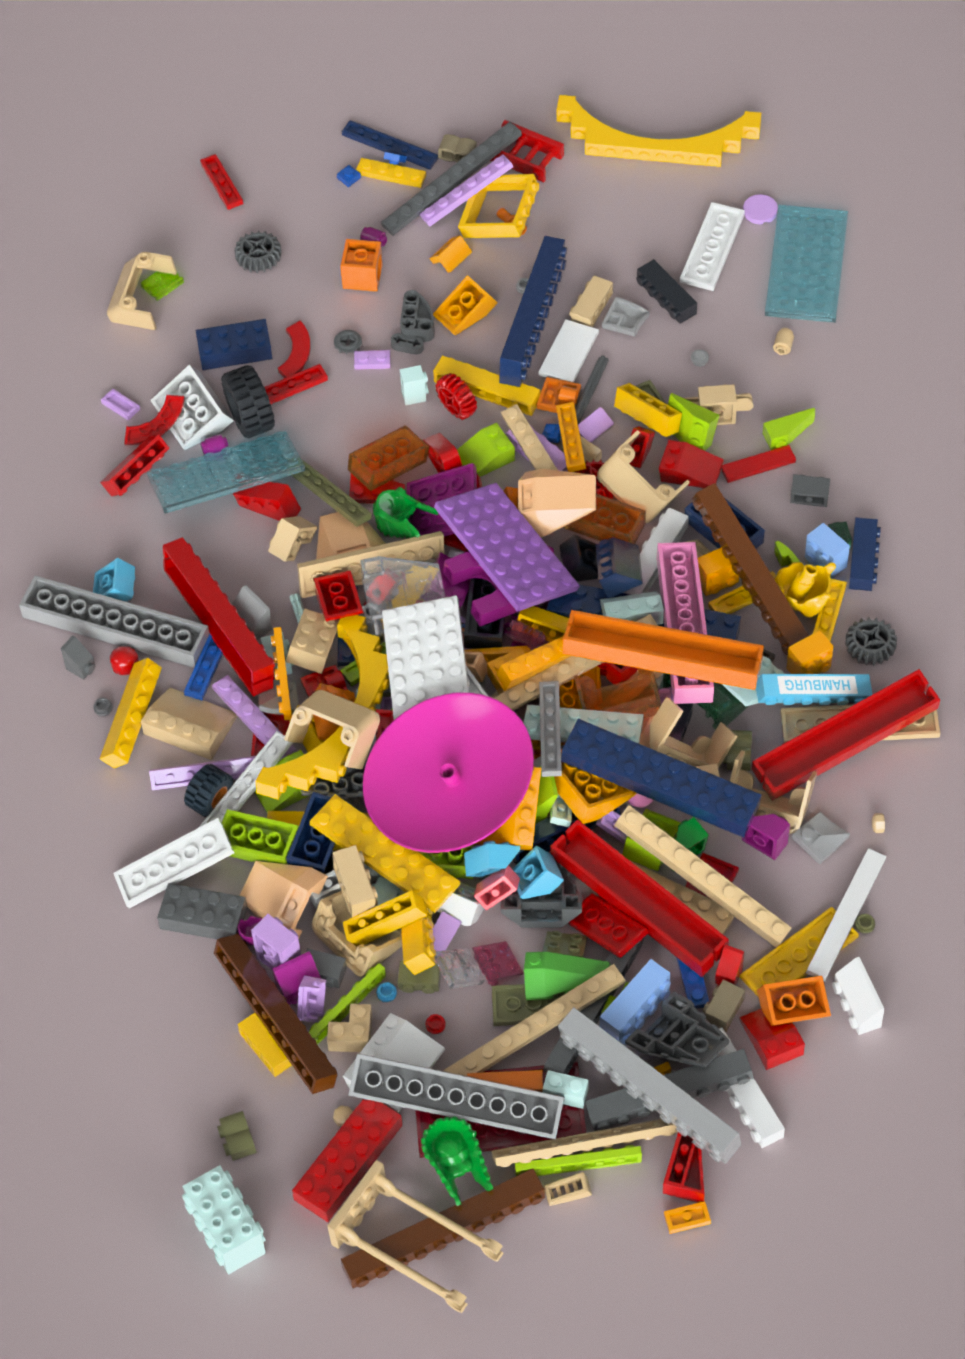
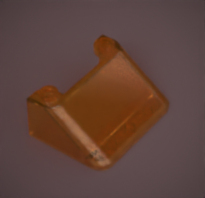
(631, 696)

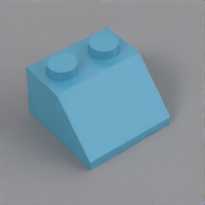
(115, 580)
(537, 874)

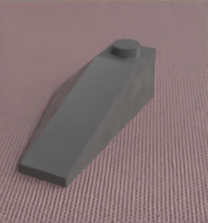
(349, 785)

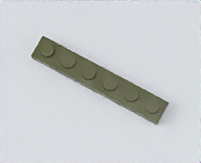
(333, 495)

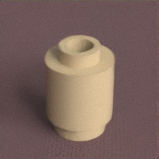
(783, 341)

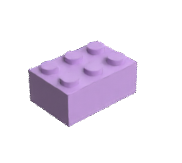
(274, 942)

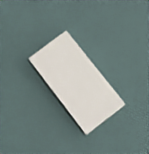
(568, 351)

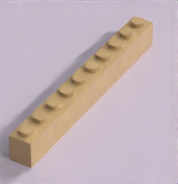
(702, 876)

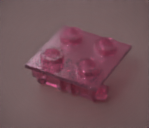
(519, 634)
(496, 962)

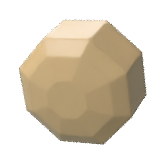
(878, 823)
(341, 1114)

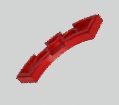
(300, 350)
(159, 425)

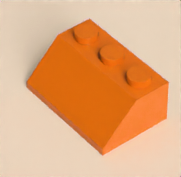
(794, 1000)

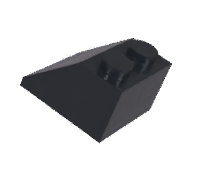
(579, 558)

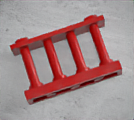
(537, 143)

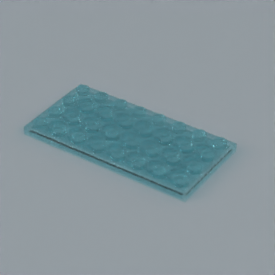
(806, 263)
(225, 471)

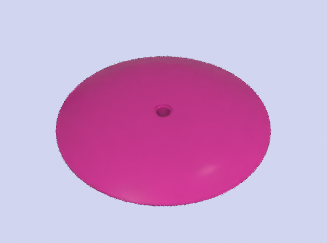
(444, 736)

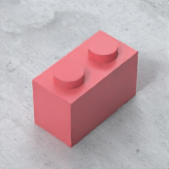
(496, 887)

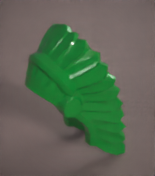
(393, 510)
(453, 1152)

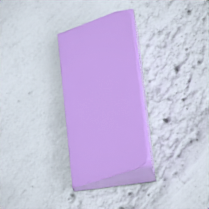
(595, 425)

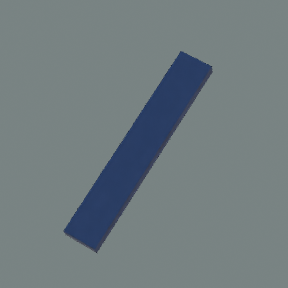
(389, 144)

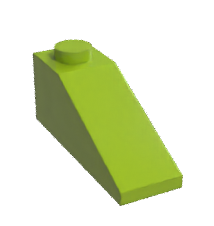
(785, 429)

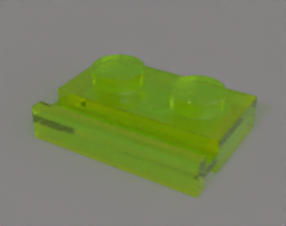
(161, 284)

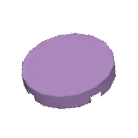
(760, 209)

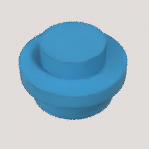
(386, 992)

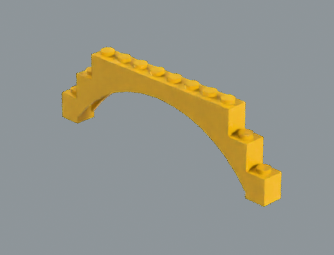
(696, 150)
(329, 758)

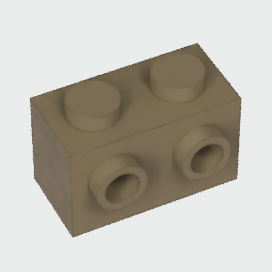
(724, 1005)

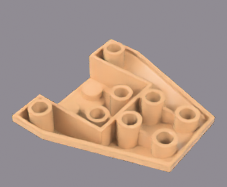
(555, 498)
(341, 536)
(281, 891)

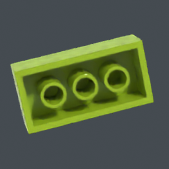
(258, 837)

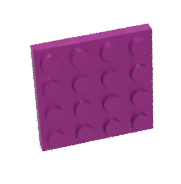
(437, 488)

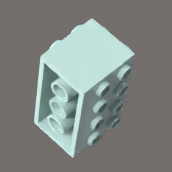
(224, 1219)

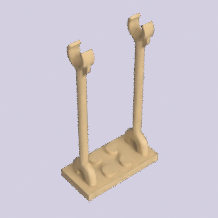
(363, 1199)

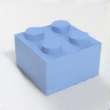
(826, 547)

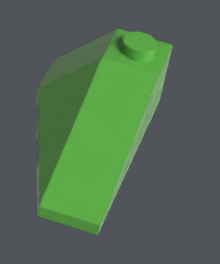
(557, 973)

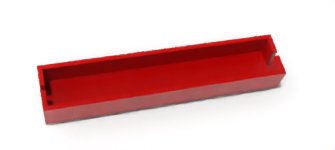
(221, 617)
(845, 734)
(639, 897)

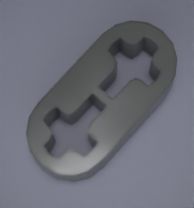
(406, 343)

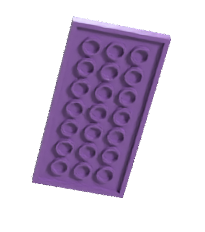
(506, 546)

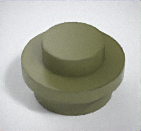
(865, 923)

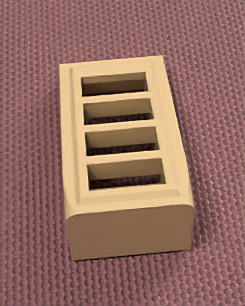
(569, 1196)

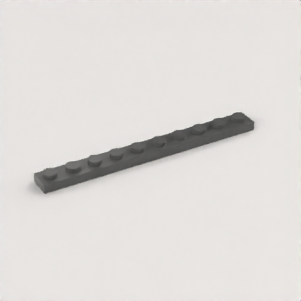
(451, 178)

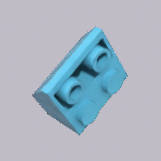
(489, 858)

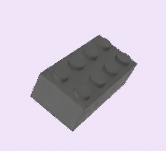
(201, 912)

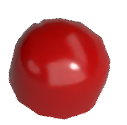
(123, 659)

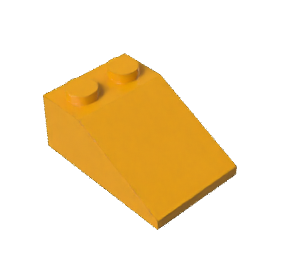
(464, 306)

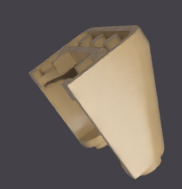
(329, 928)

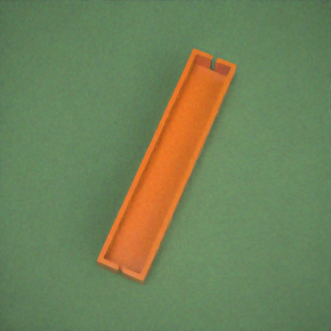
(663, 649)

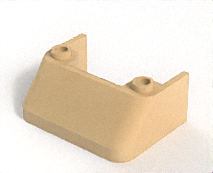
(123, 304)
(631, 487)
(357, 722)
(703, 750)
(791, 809)

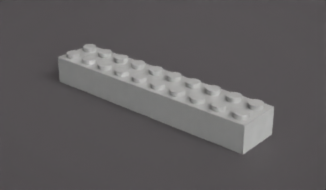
(114, 621)
(650, 1086)
(456, 1096)

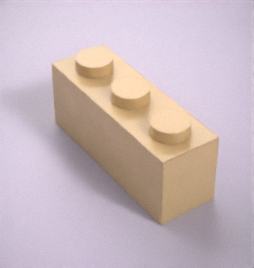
(592, 301)

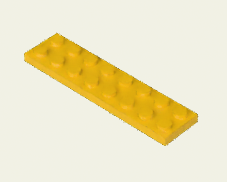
(397, 864)

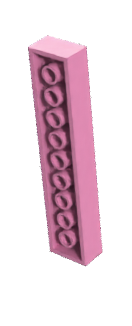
(683, 610)

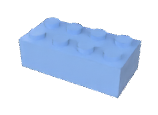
(636, 1002)

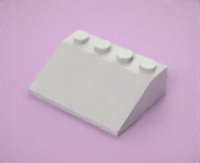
(202, 410)
(402, 1043)

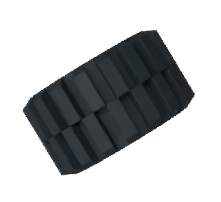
(207, 789)

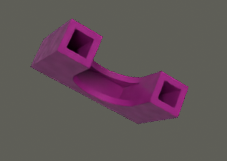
(485, 608)

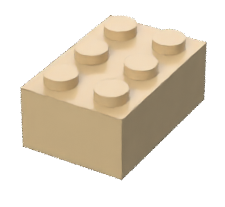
(312, 641)
(354, 880)

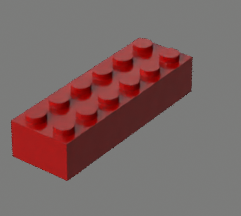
(347, 1158)

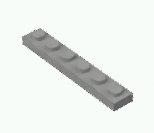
(550, 729)

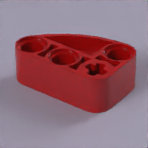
(442, 453)

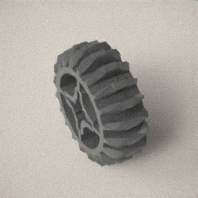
(258, 256)
(868, 635)

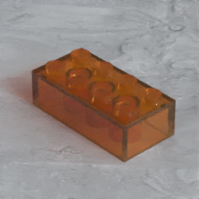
(388, 457)
(611, 520)

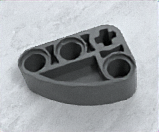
(417, 316)

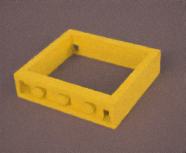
(471, 229)

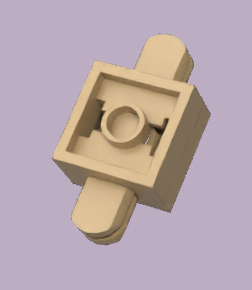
(723, 401)

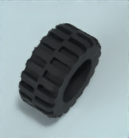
(248, 401)

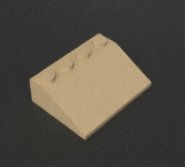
(188, 723)

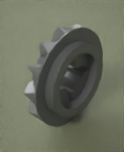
(341, 339)

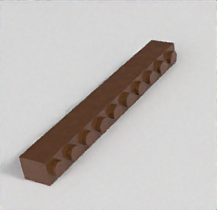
(749, 566)
(275, 1014)
(429, 1235)

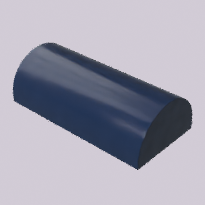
(310, 846)

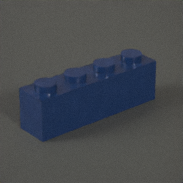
(863, 554)

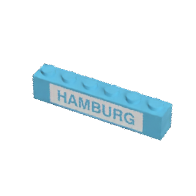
(813, 688)

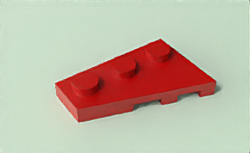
(362, 494)

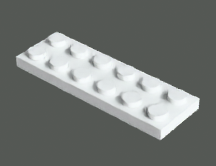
(712, 246)
(173, 862)

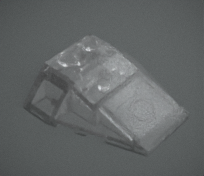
(398, 583)

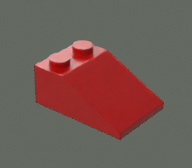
(686, 462)
(337, 596)
(772, 1043)

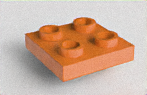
(556, 393)

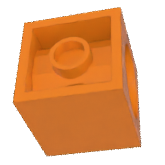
(361, 265)

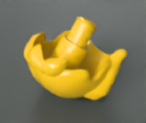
(806, 586)

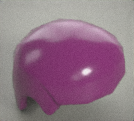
(245, 927)

